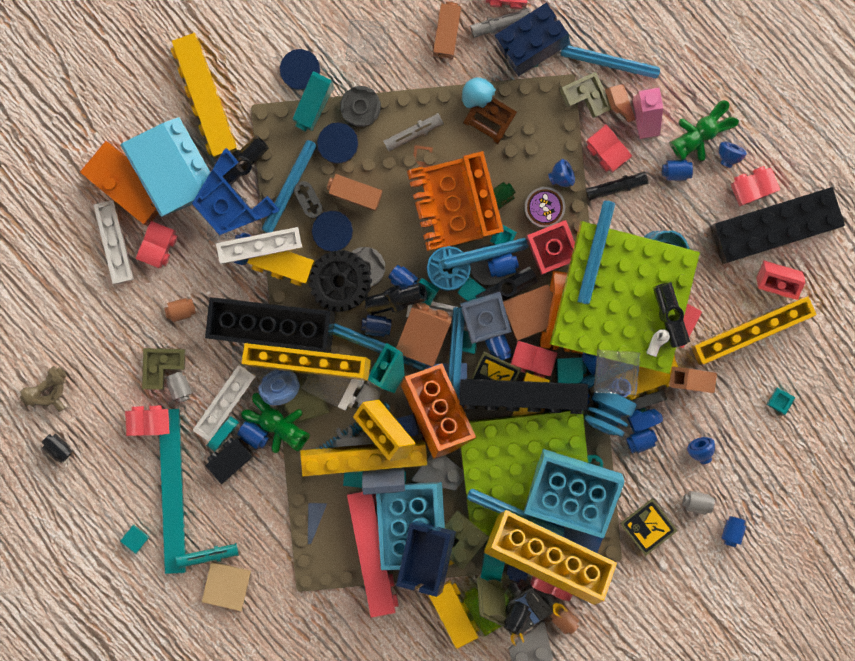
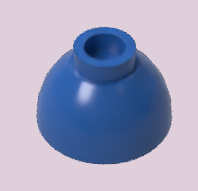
(731, 153)
(562, 174)
(702, 449)

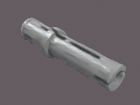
(495, 24)
(435, 121)

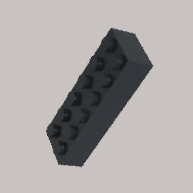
(777, 225)
(270, 325)
(523, 394)

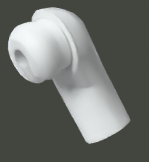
(658, 339)

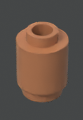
(180, 309)
(567, 623)

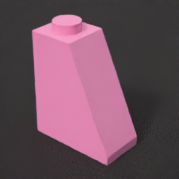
(648, 112)

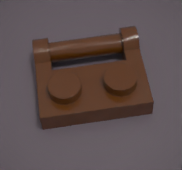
(495, 112)

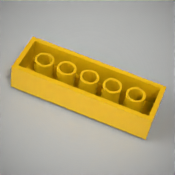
(550, 557)

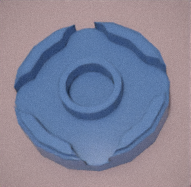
(279, 387)

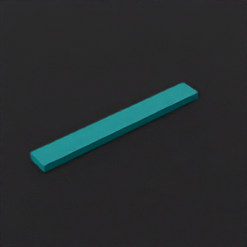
(172, 494)

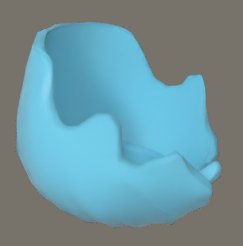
(477, 92)

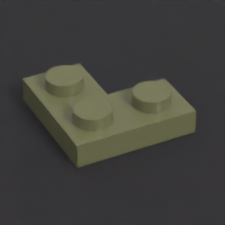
(588, 89)
(155, 363)
(470, 539)

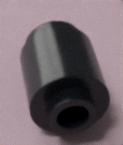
(56, 448)
(517, 618)

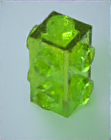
(472, 603)

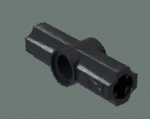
(249, 154)
(517, 282)
(396, 298)
(667, 301)

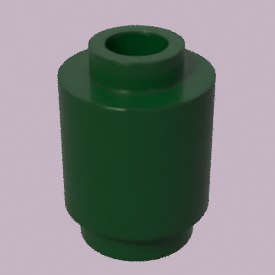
(504, 194)

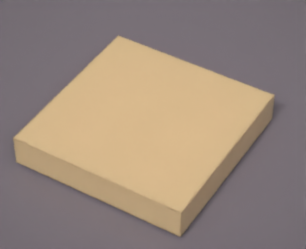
(226, 586)

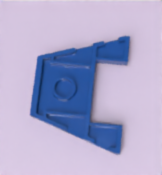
(222, 205)

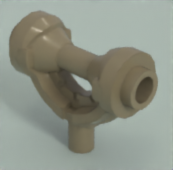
(33, 397)

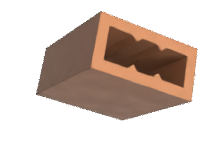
(529, 312)
(424, 333)

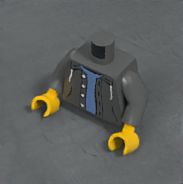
(539, 603)

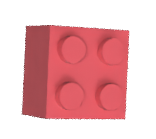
(551, 247)

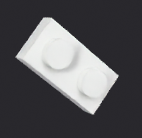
(348, 398)

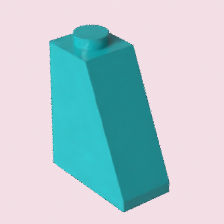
(313, 101)

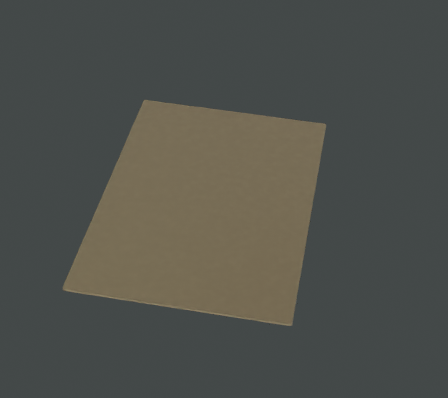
(529, 149)

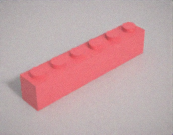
(377, 582)

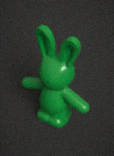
(705, 130)
(273, 421)

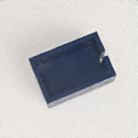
(532, 39)
(426, 558)

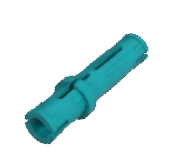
(183, 560)

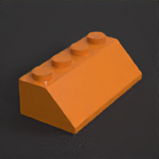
(437, 410)

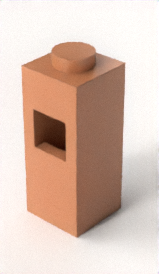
(447, 30)
(354, 192)
(693, 379)

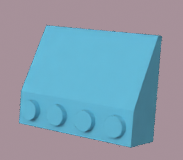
(167, 165)
(574, 493)
(397, 510)

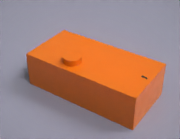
(116, 177)

